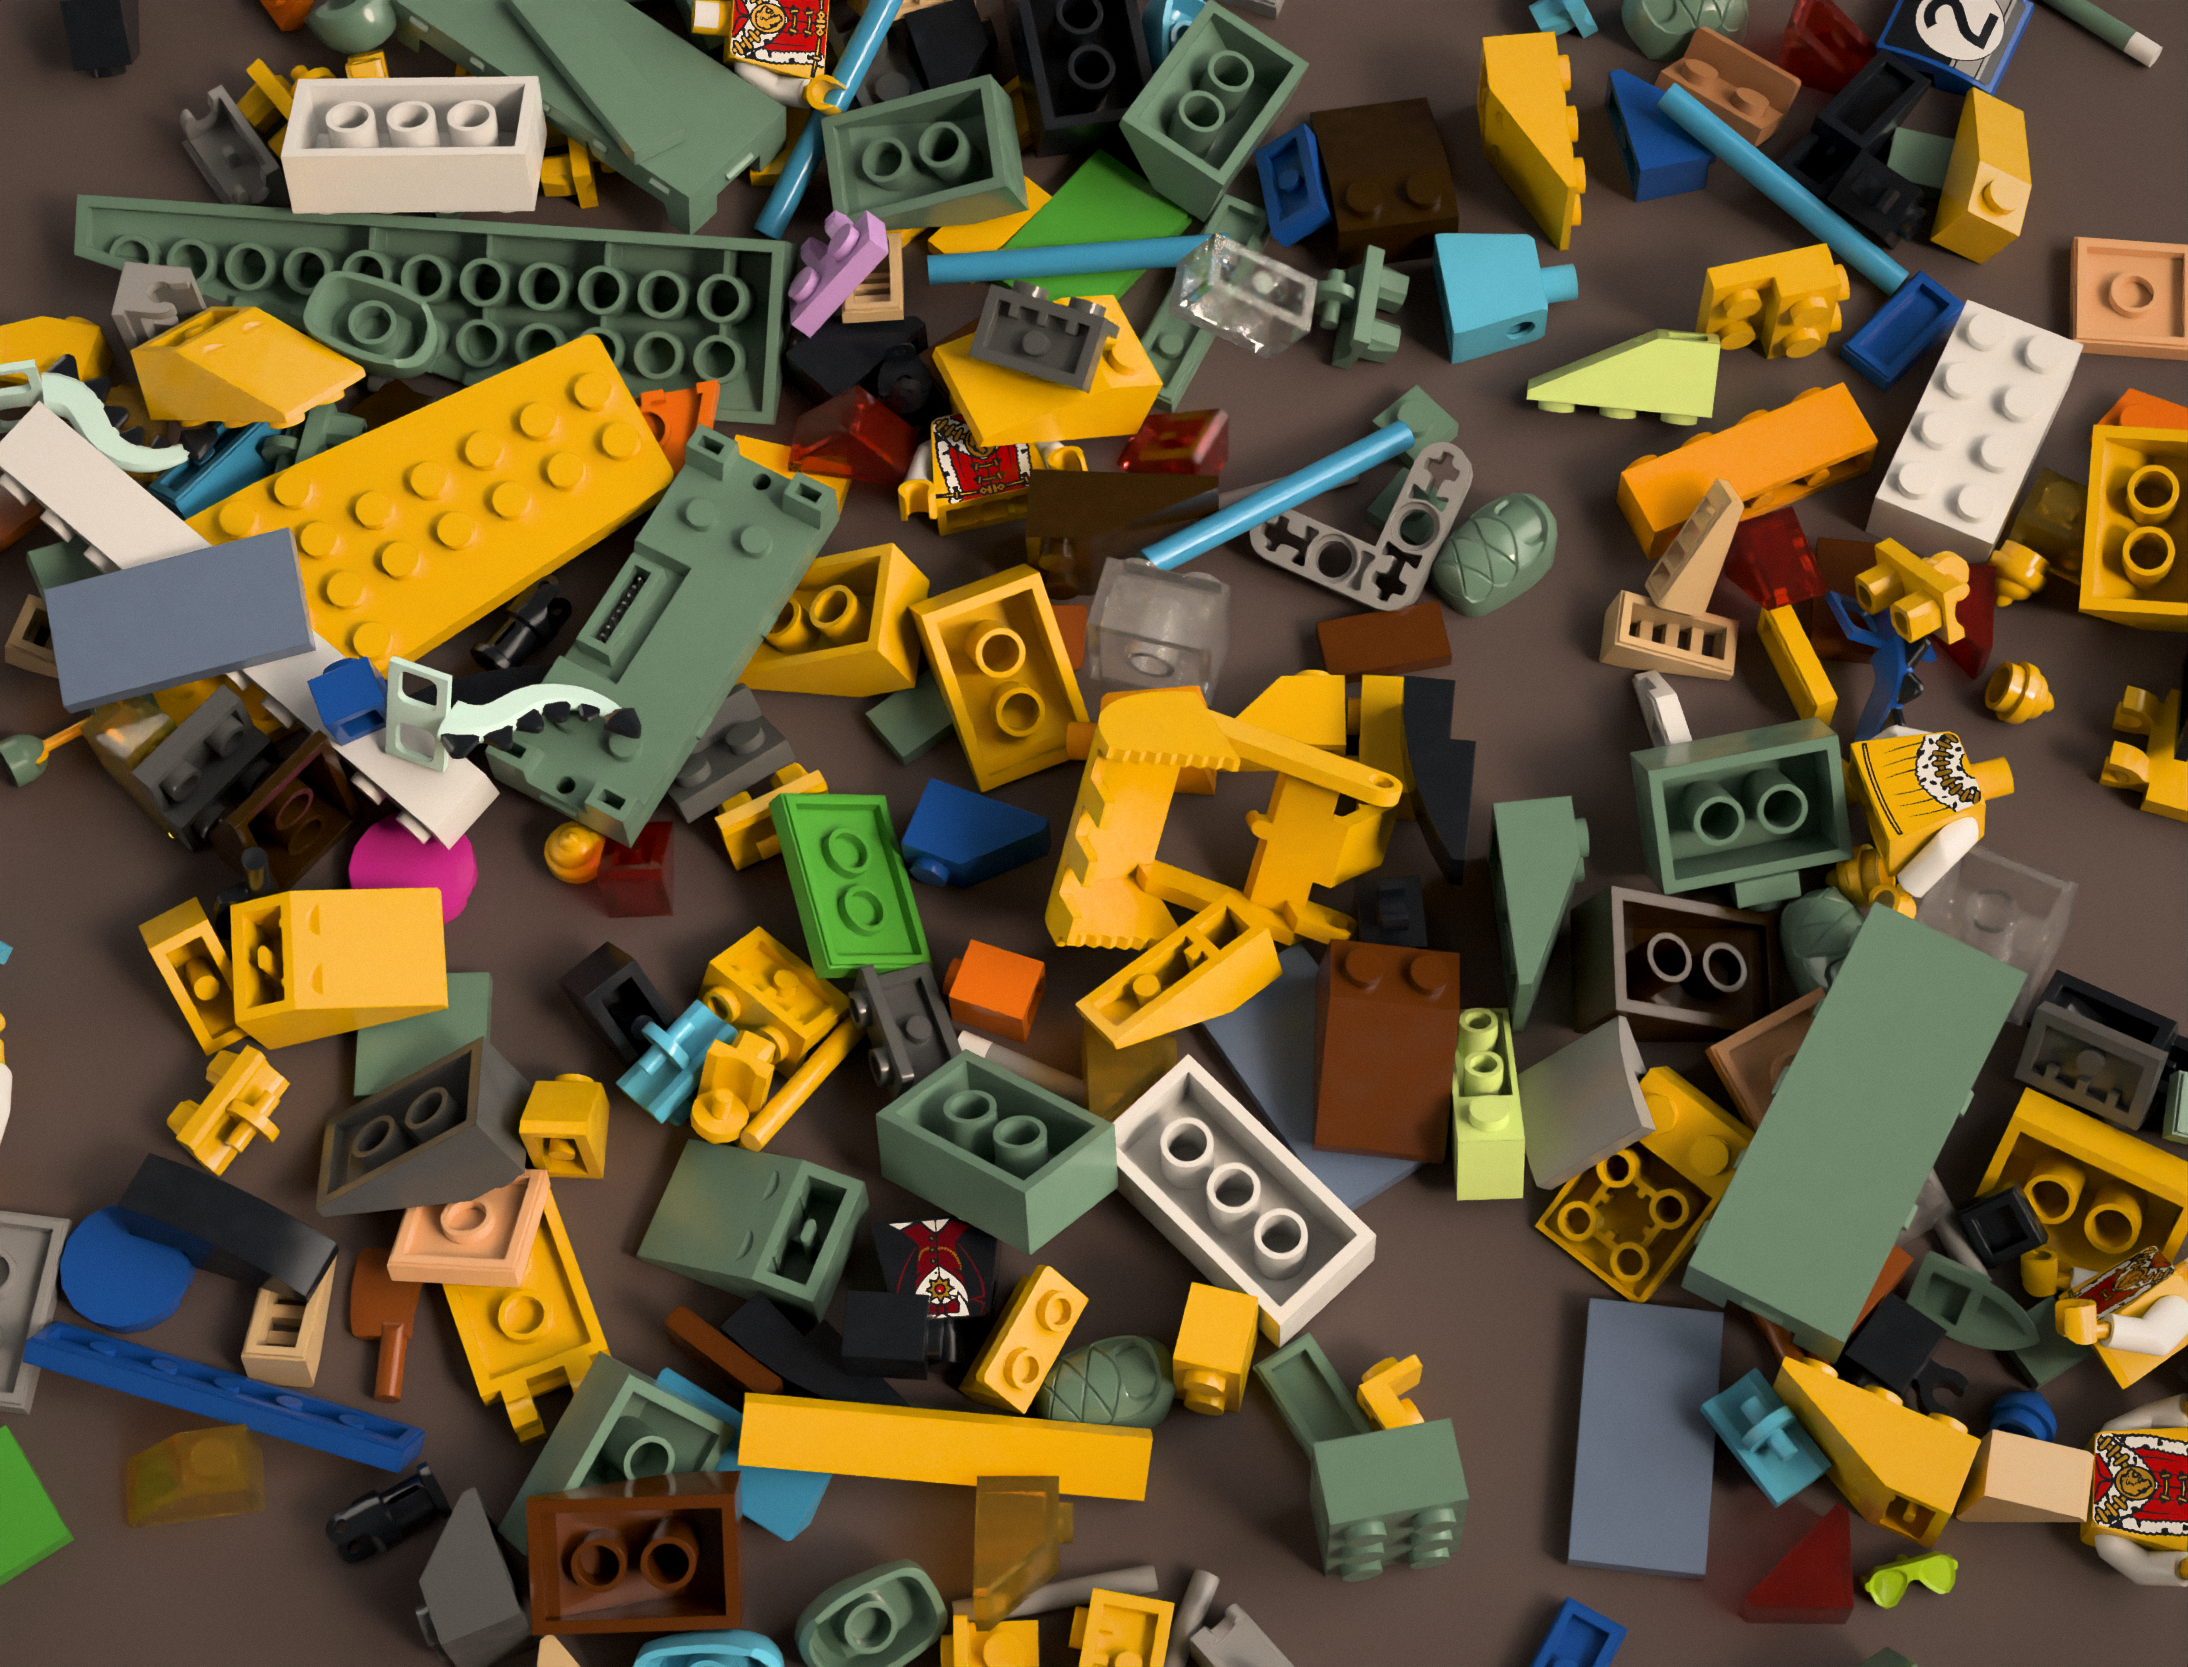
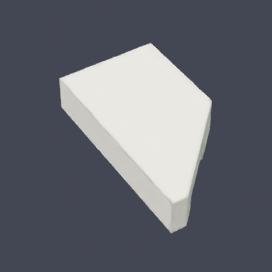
(1660, 709)

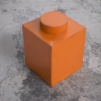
(995, 990)

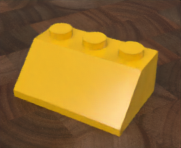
(2137, 528)
(2091, 1185)

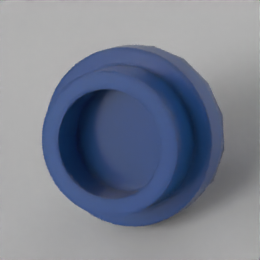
(2024, 1415)

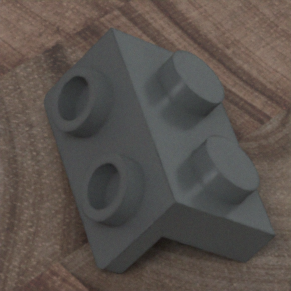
(904, 1025)

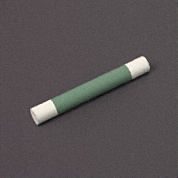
(2109, 29)

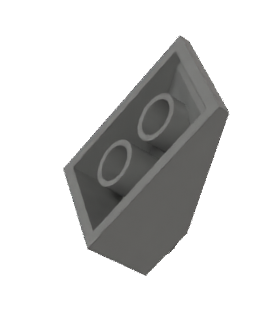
(427, 1137)

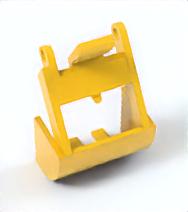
(1108, 875)

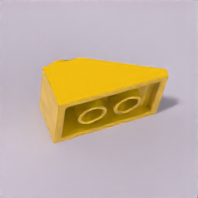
(1023, 409)
(845, 628)
(1002, 673)

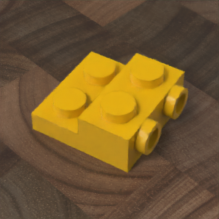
(1775, 298)

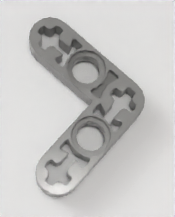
(1370, 560)

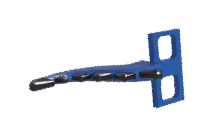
(1892, 665)

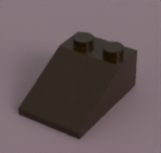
(1385, 180)
(1095, 515)
(291, 814)
(1671, 966)

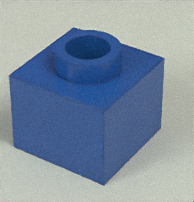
(351, 699)

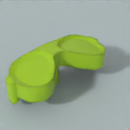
(1889, 1581)

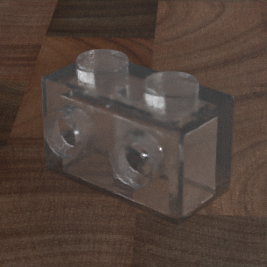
(1243, 296)

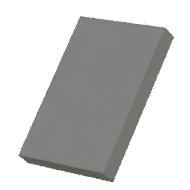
(28, 1297)

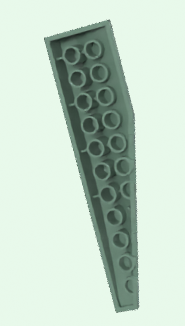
(498, 291)

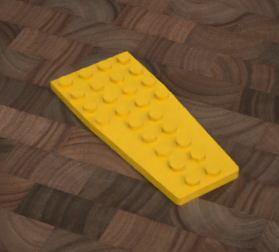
(448, 509)

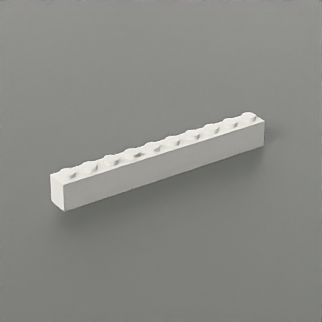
(131, 528)

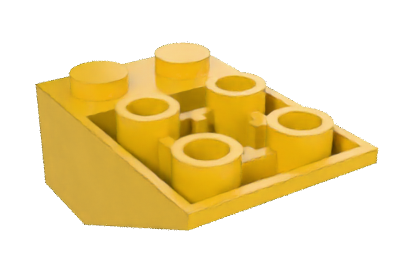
(1531, 129)
(239, 370)
(336, 961)
(1648, 1202)
(1884, 1458)

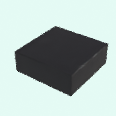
(2001, 1224)

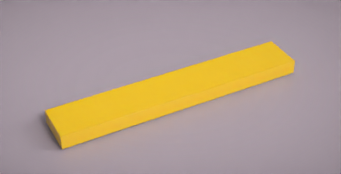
(941, 1445)

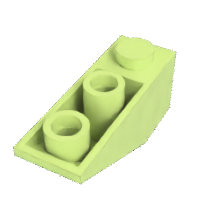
(1650, 373)
(1486, 1109)

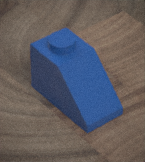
(1654, 149)
(969, 837)

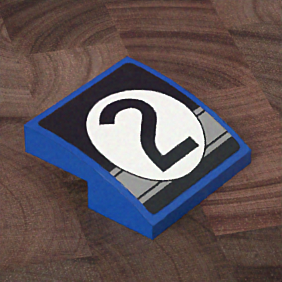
(1957, 39)

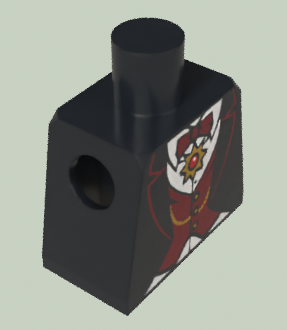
(952, 1266)

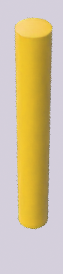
(801, 1085)

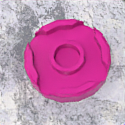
(395, 859)

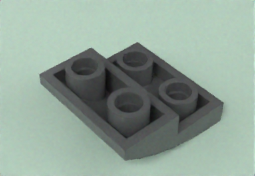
(205, 767)

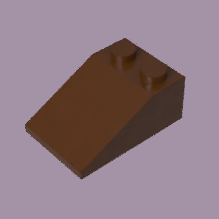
(1384, 1050)
(638, 1555)

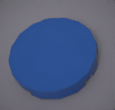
(121, 1277)

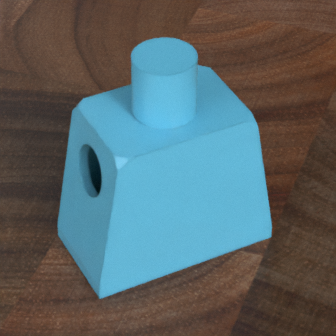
(1495, 291)

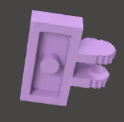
(835, 269)

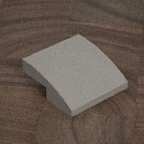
(1583, 1104)

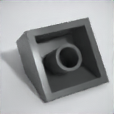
(472, 1592)

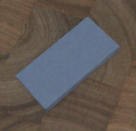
(179, 620)
(1272, 1056)
(1643, 1440)

